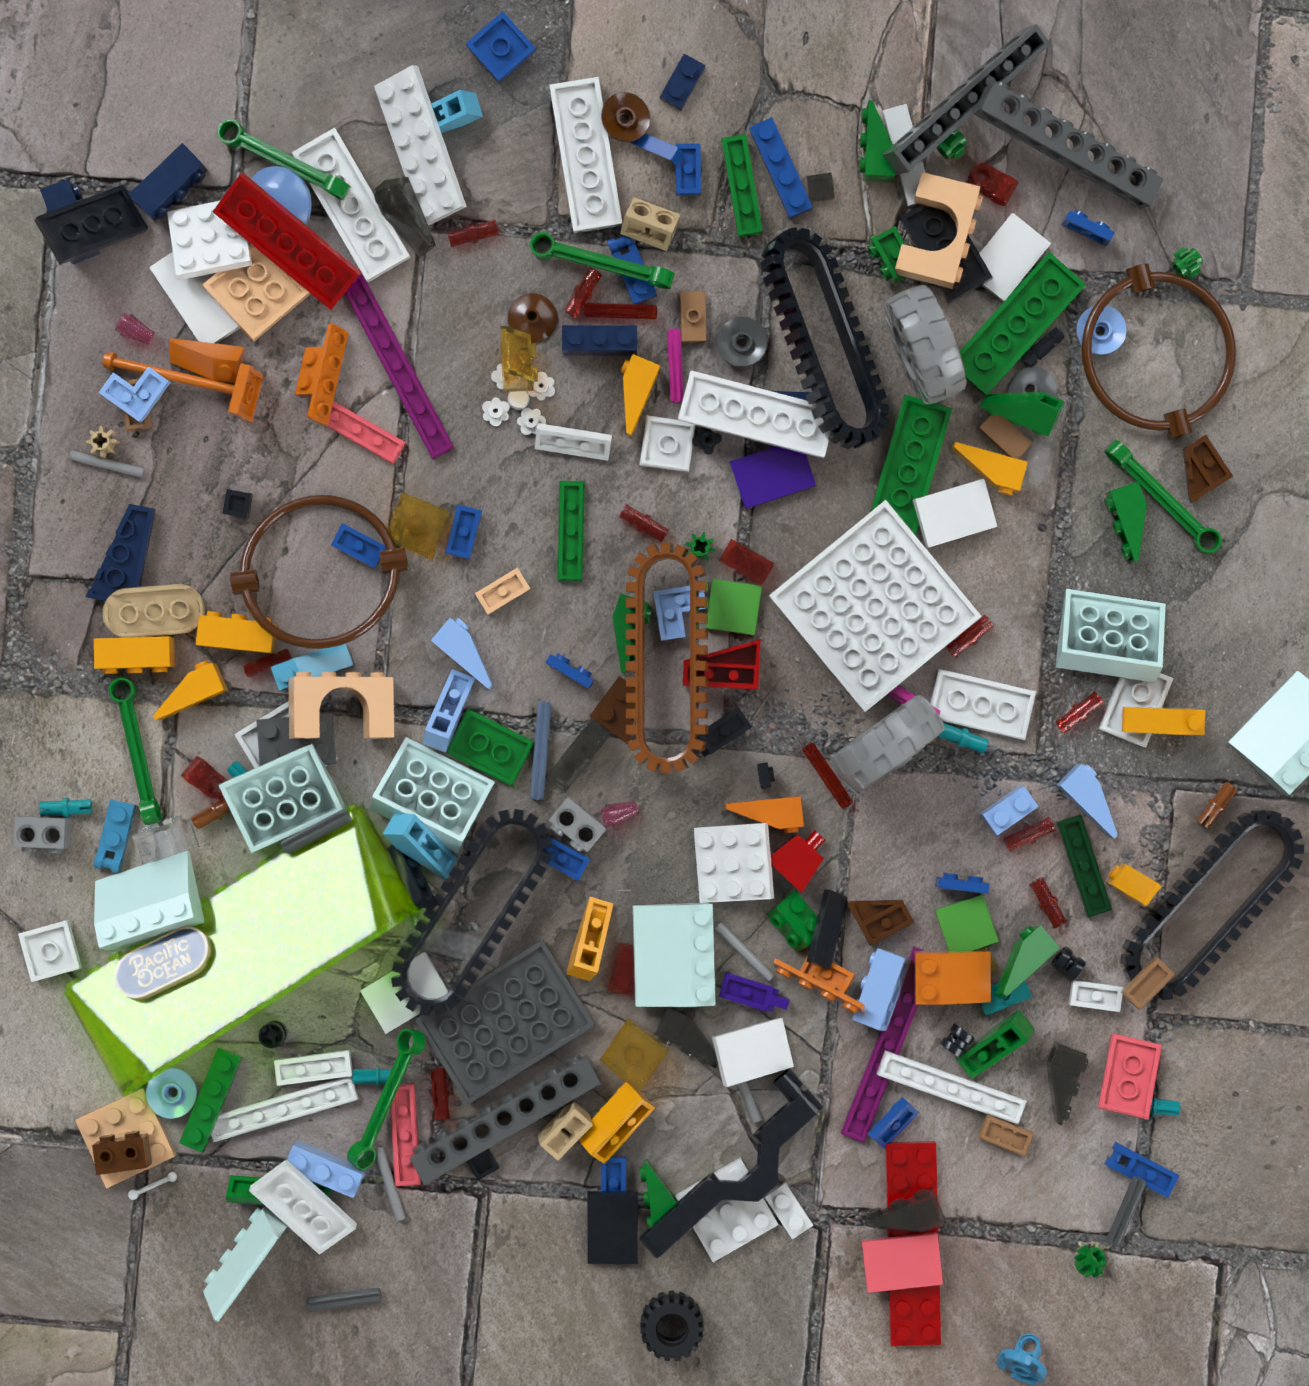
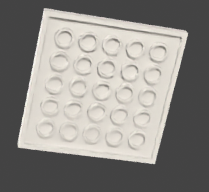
(875, 606)

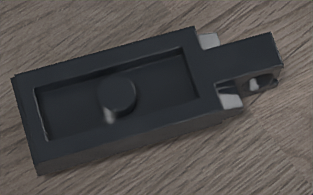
(724, 731)

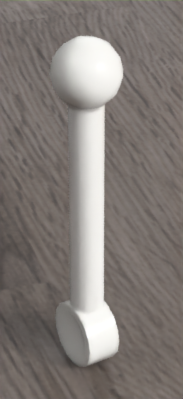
(134, 1193)

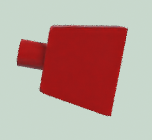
(798, 859)

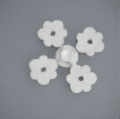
(518, 401)

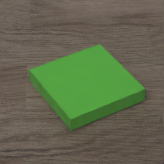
(733, 607)
(966, 924)

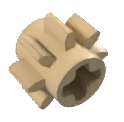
(106, 447)

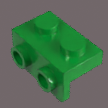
(886, 249)
(794, 921)

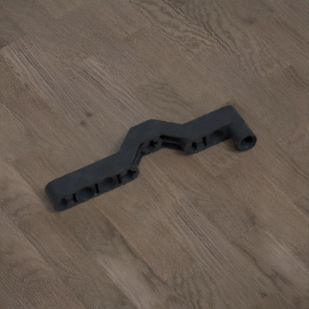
(753, 1185)

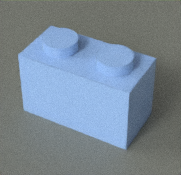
(1008, 810)

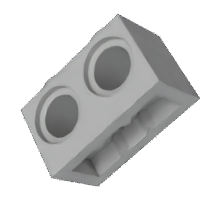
(581, 819)
(42, 828)

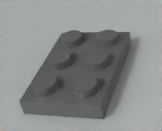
(275, 741)

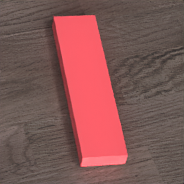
(365, 433)
(404, 1134)

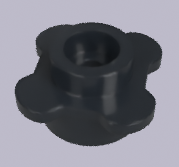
(708, 447)

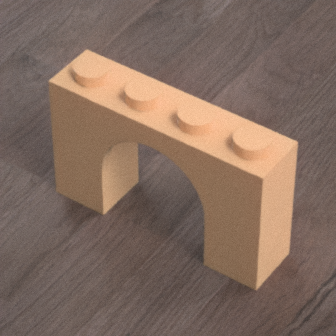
(959, 202)
(373, 692)

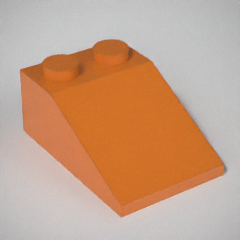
(952, 977)

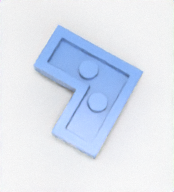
(138, 399)
(669, 610)

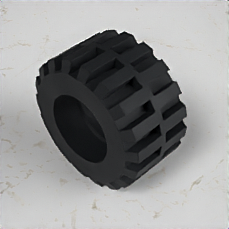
(666, 1346)

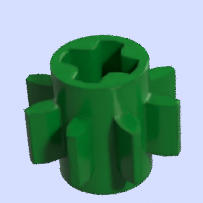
(953, 145)
(1187, 262)
(702, 540)
(1090, 1261)

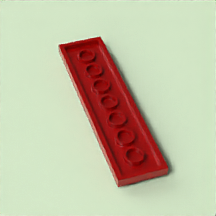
(912, 1311)

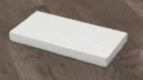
(194, 304)
(982, 704)
(303, 1207)

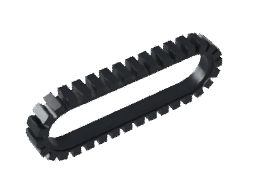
(805, 351)
(1270, 883)
(443, 902)

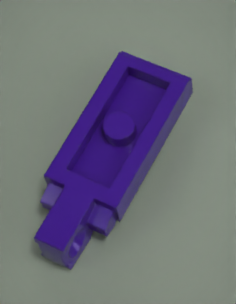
(751, 993)

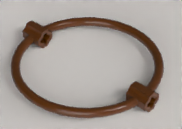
(1140, 280)
(247, 580)

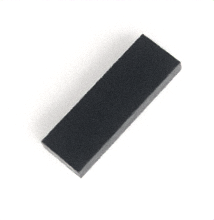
(413, 879)
(827, 929)

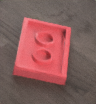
(1129, 1076)
(902, 1262)

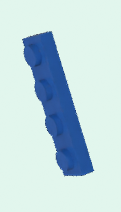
(780, 168)

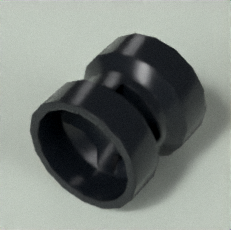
(1068, 963)
(268, 1036)
(957, 1040)

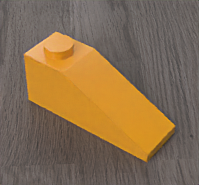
(638, 384)
(996, 469)
(195, 688)
(1163, 720)
(1132, 884)
(590, 940)

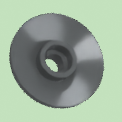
(745, 329)
(1036, 377)

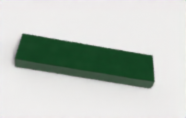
(1084, 865)

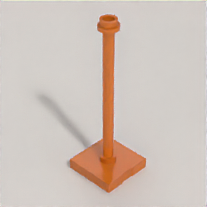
(244, 392)

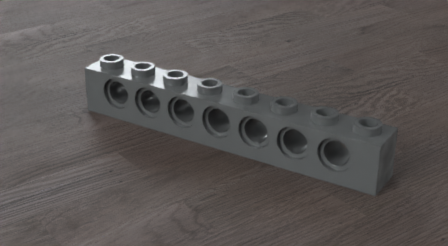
(963, 100)
(991, 110)
(430, 1169)

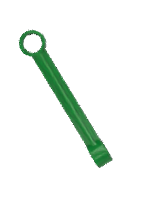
(327, 182)
(653, 275)
(1123, 457)
(148, 804)
(386, 1098)

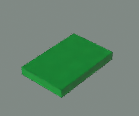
(490, 747)

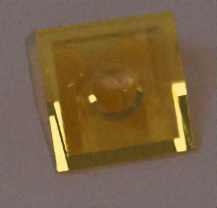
(516, 360)
(418, 525)
(634, 1054)

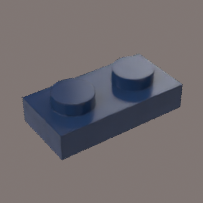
(682, 82)

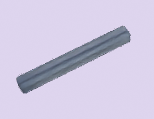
(540, 750)

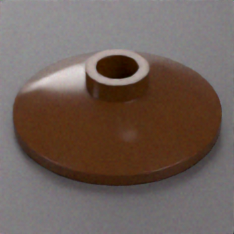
(633, 109)
(545, 321)

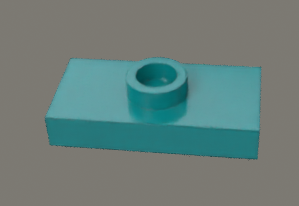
(1019, 994)

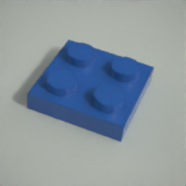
(500, 47)

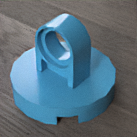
(1023, 1364)

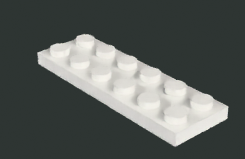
(420, 144)
(585, 155)
(357, 217)
(753, 414)

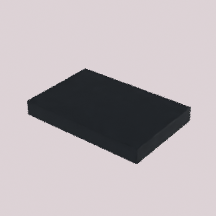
(612, 1227)

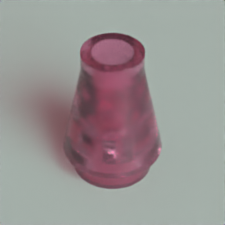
(134, 329)
(618, 813)

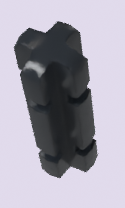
(1043, 347)

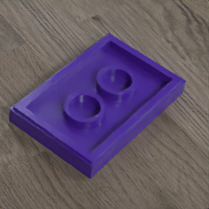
(771, 475)

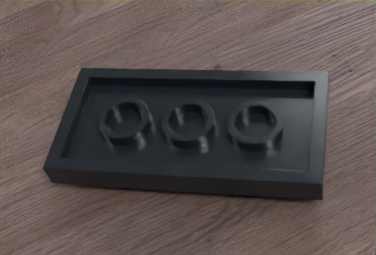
(91, 224)
(935, 230)

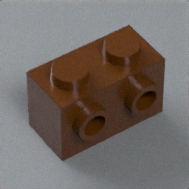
(121, 1153)

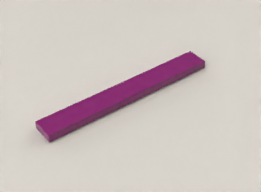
(398, 368)
(871, 1085)

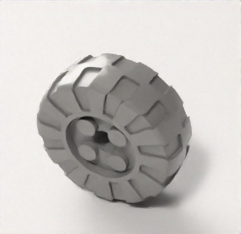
(925, 344)
(887, 744)

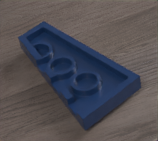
(126, 555)

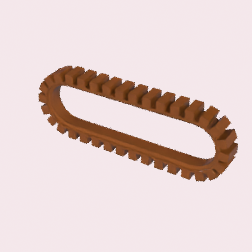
(638, 650)

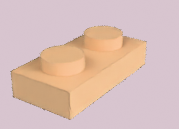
(502, 591)

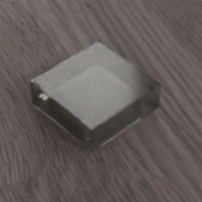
(820, 187)

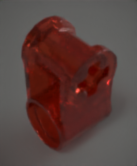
(995, 184)
(203, 776)

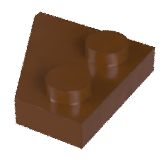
(1203, 468)
(612, 710)
(880, 917)

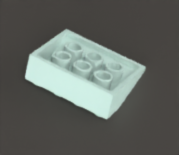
(1111, 635)
(1278, 736)
(435, 790)
(282, 797)
(146, 902)
(674, 955)
(242, 1260)

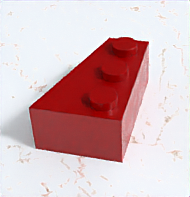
(730, 667)

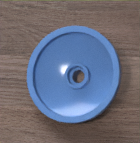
(287, 189)

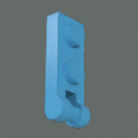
(115, 835)

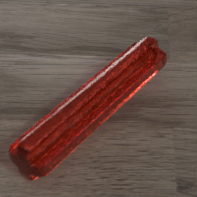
(627, 311)
(827, 775)

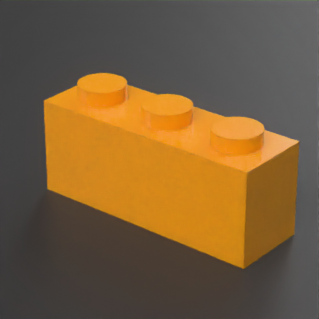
(234, 633)
(134, 654)
(616, 1122)

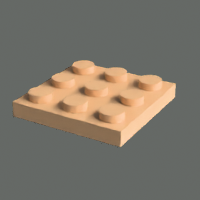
(255, 294)
(124, 1116)

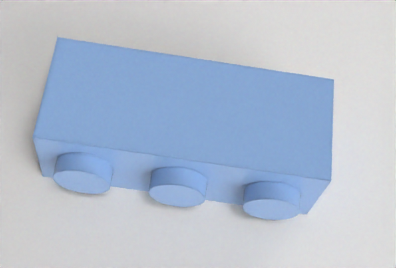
(881, 988)
(326, 1168)

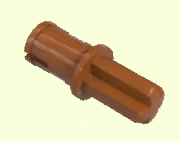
(1217, 804)
(210, 814)

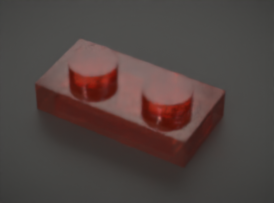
(746, 562)
(623, 970)

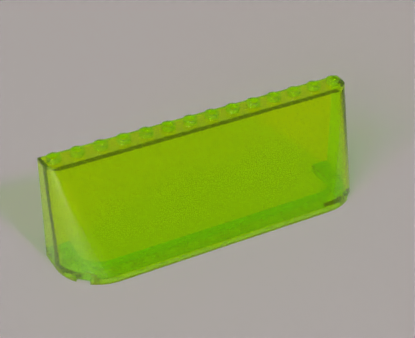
(265, 942)

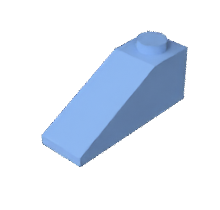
(461, 647)
(448, 711)
(1087, 794)

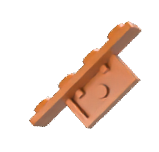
(321, 373)
(831, 982)

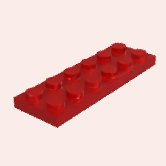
(286, 241)

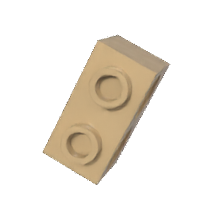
(650, 224)
(565, 1129)

